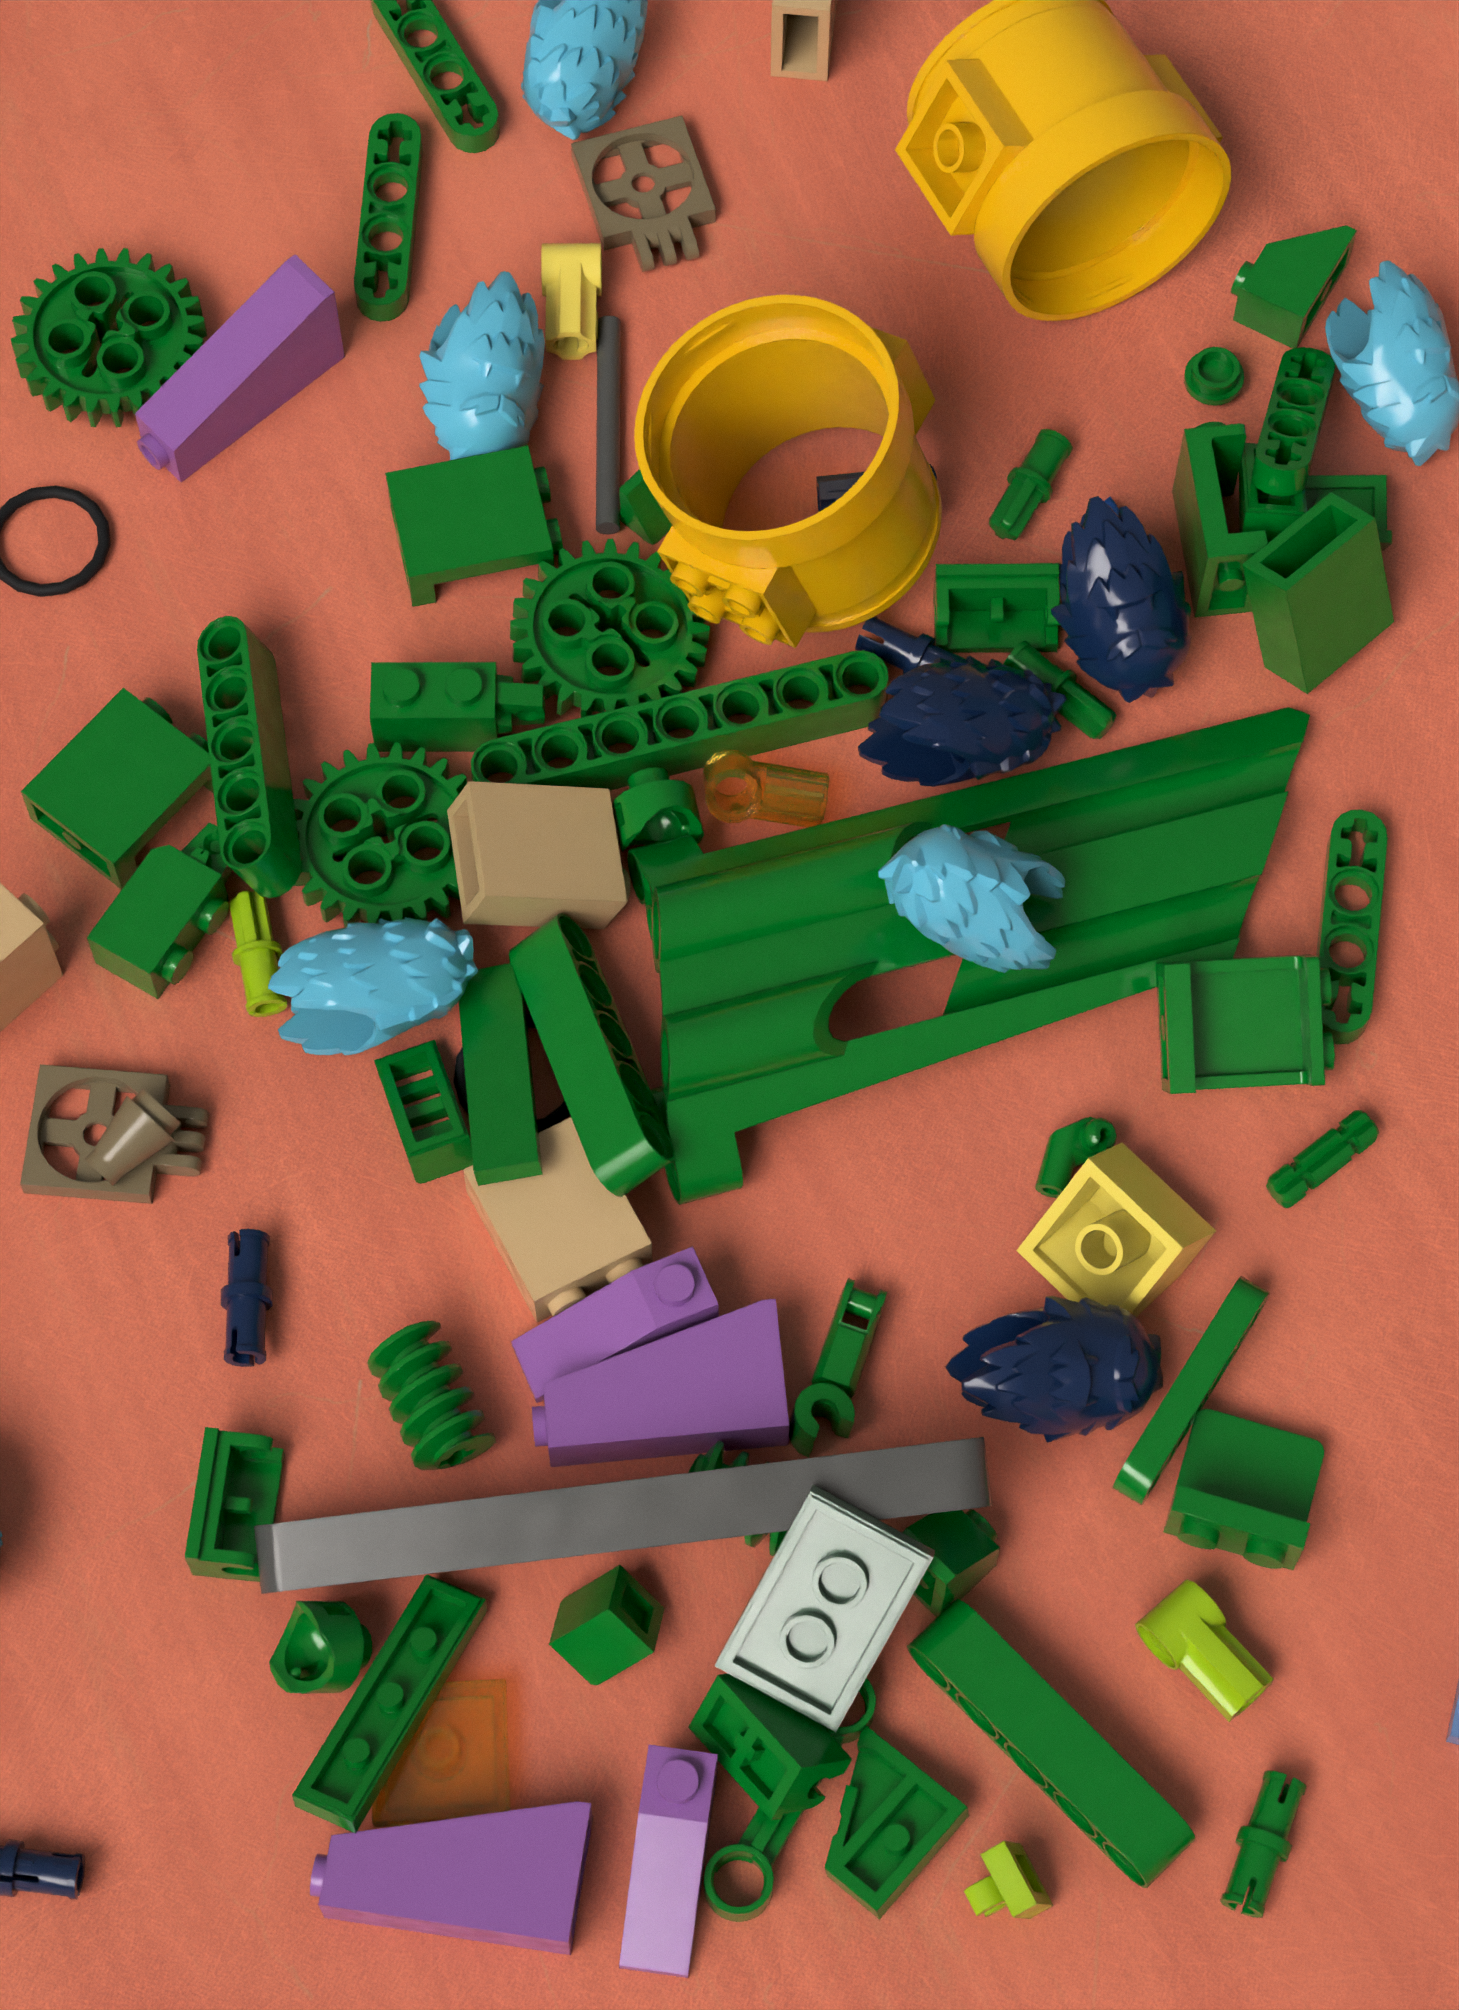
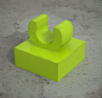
(1011, 1884)

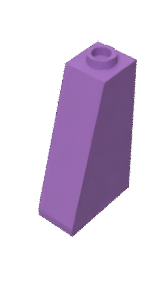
(243, 371)
(673, 1395)
(468, 1877)

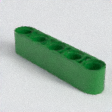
(248, 757)
(591, 1055)
(1051, 1743)

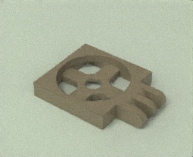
(656, 227)
(136, 1185)

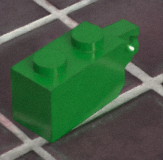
(447, 705)
(164, 914)

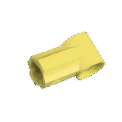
(571, 286)

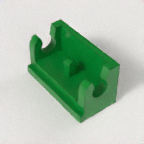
(995, 607)
(232, 1494)
(767, 1746)

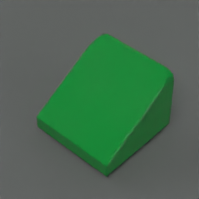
(641, 511)

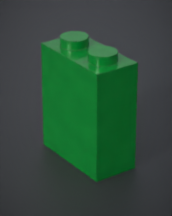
(1318, 592)

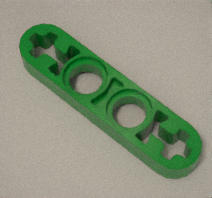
(441, 57)
(387, 216)
(1293, 422)
(1352, 926)
(1190, 1390)

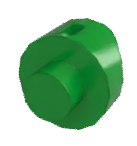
(656, 809)
(321, 1648)

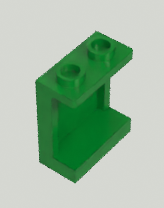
(471, 518)
(1212, 557)
(118, 784)
(1243, 1022)

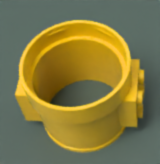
(1063, 154)
(734, 395)

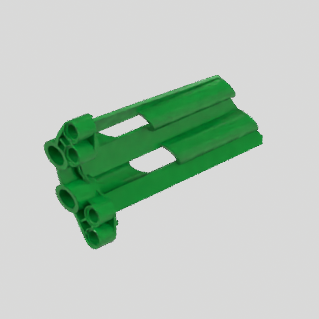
(773, 931)

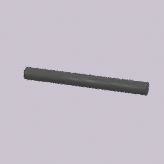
(608, 425)

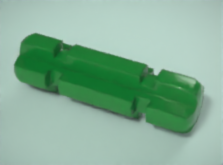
(1322, 1158)

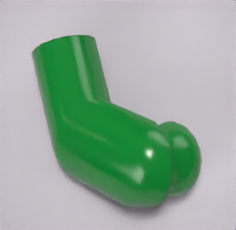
(1071, 1148)

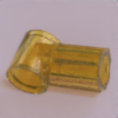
(771, 794)

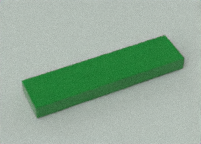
(499, 1077)
(390, 1704)

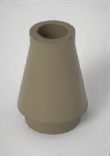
(132, 1136)

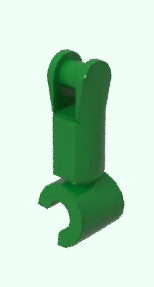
(837, 1370)

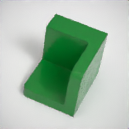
(607, 1626)

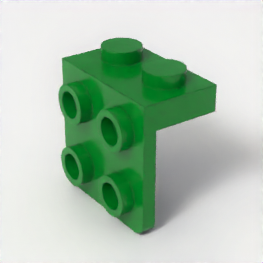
(1245, 1489)

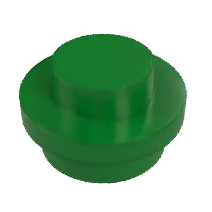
(1214, 376)

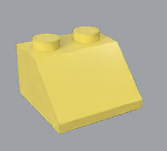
(1115, 1234)

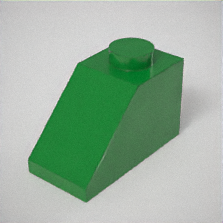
(1291, 283)
(961, 1559)

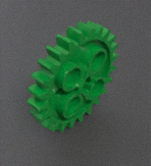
(65, 321)
(606, 630)
(363, 794)

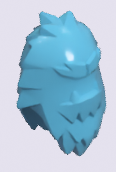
(581, 60)
(1398, 363)
(485, 371)
(972, 896)
(371, 982)

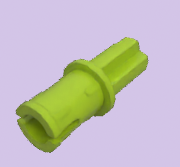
(256, 953)

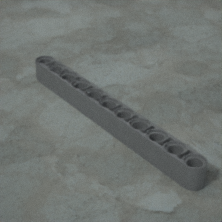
(616, 1515)

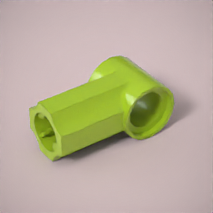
(1191, 1635)

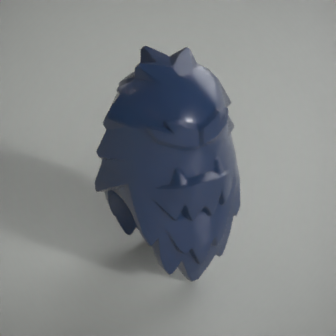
(1121, 603)
(961, 722)
(1060, 1367)

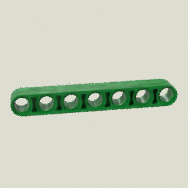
(705, 714)

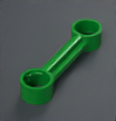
(766, 1837)

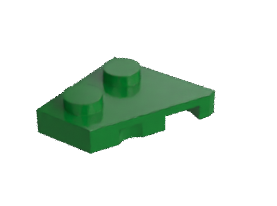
(888, 1825)

